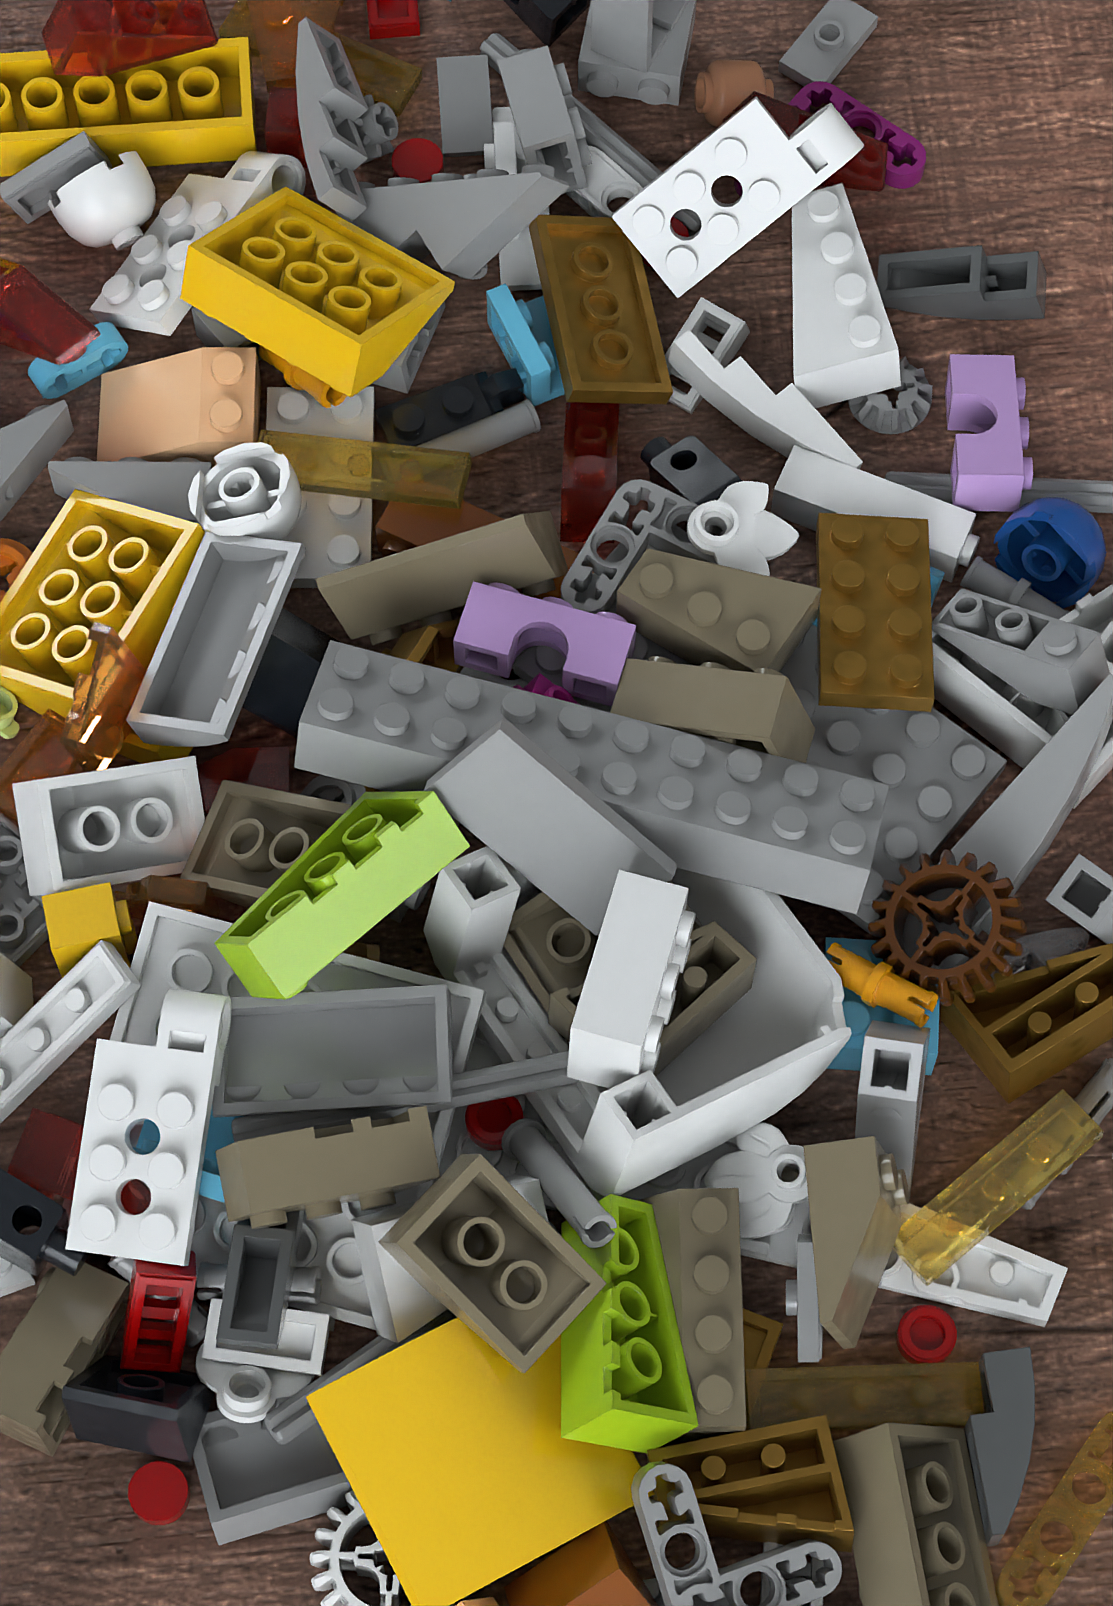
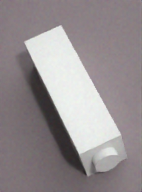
(822, 485)

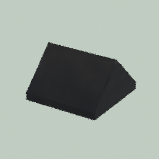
(287, 672)
(138, 1408)

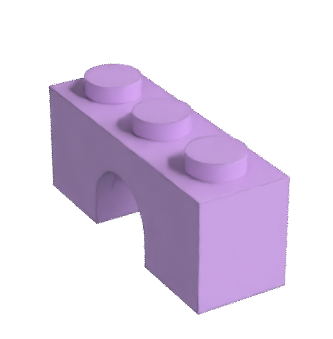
(986, 400)
(504, 623)

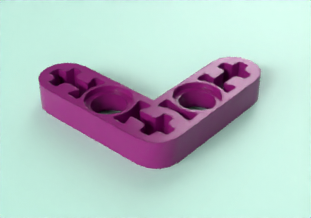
(857, 114)

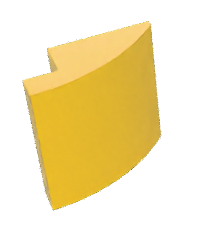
(93, 566)
(466, 1461)

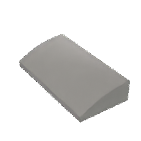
(214, 640)
(337, 1052)
(260, 1484)

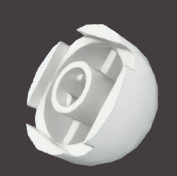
(107, 203)
(247, 493)

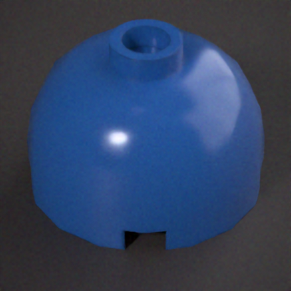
(1052, 547)

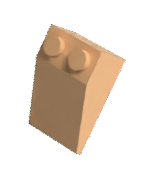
(181, 406)

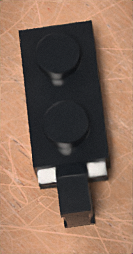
(448, 407)

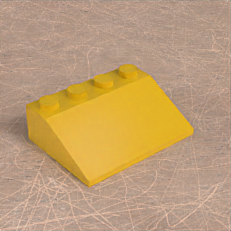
(313, 289)

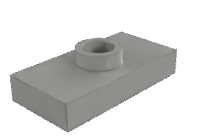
(828, 42)
(38, 183)
(803, 1303)

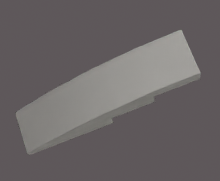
(327, 109)

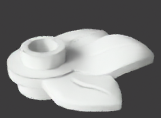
(749, 530)
(756, 1171)
(248, 1391)

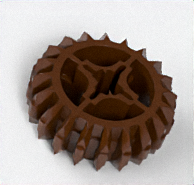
(957, 908)

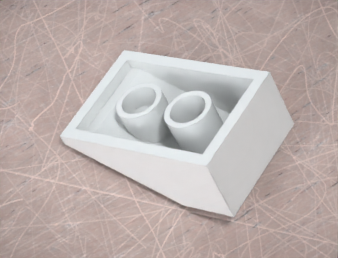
(109, 824)

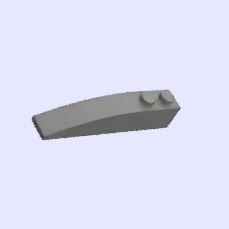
(1028, 812)

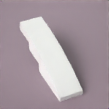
(747, 401)

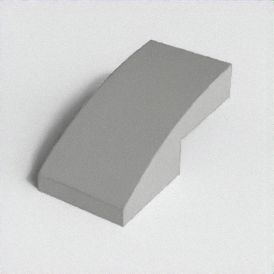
(464, 105)

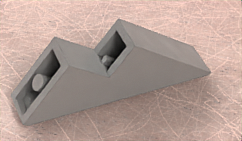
(457, 217)

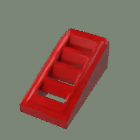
(158, 1280)

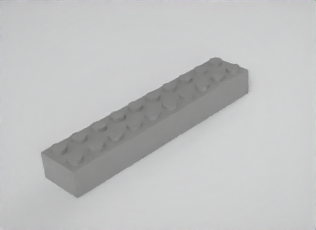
(692, 796)

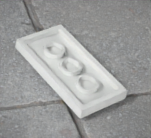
(330, 526)

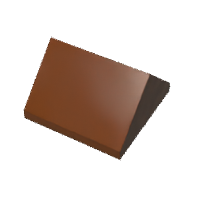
(583, 1573)

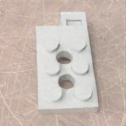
(773, 178)
(150, 280)
(175, 1091)

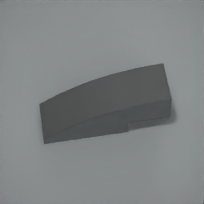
(964, 283)
(259, 1282)
(1002, 1437)

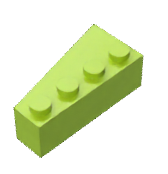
(340, 890)
(624, 1350)

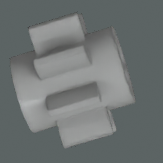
(376, 129)

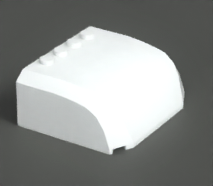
(717, 1088)

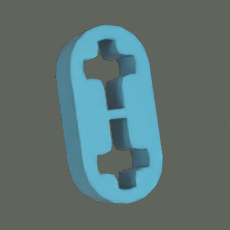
(99, 357)

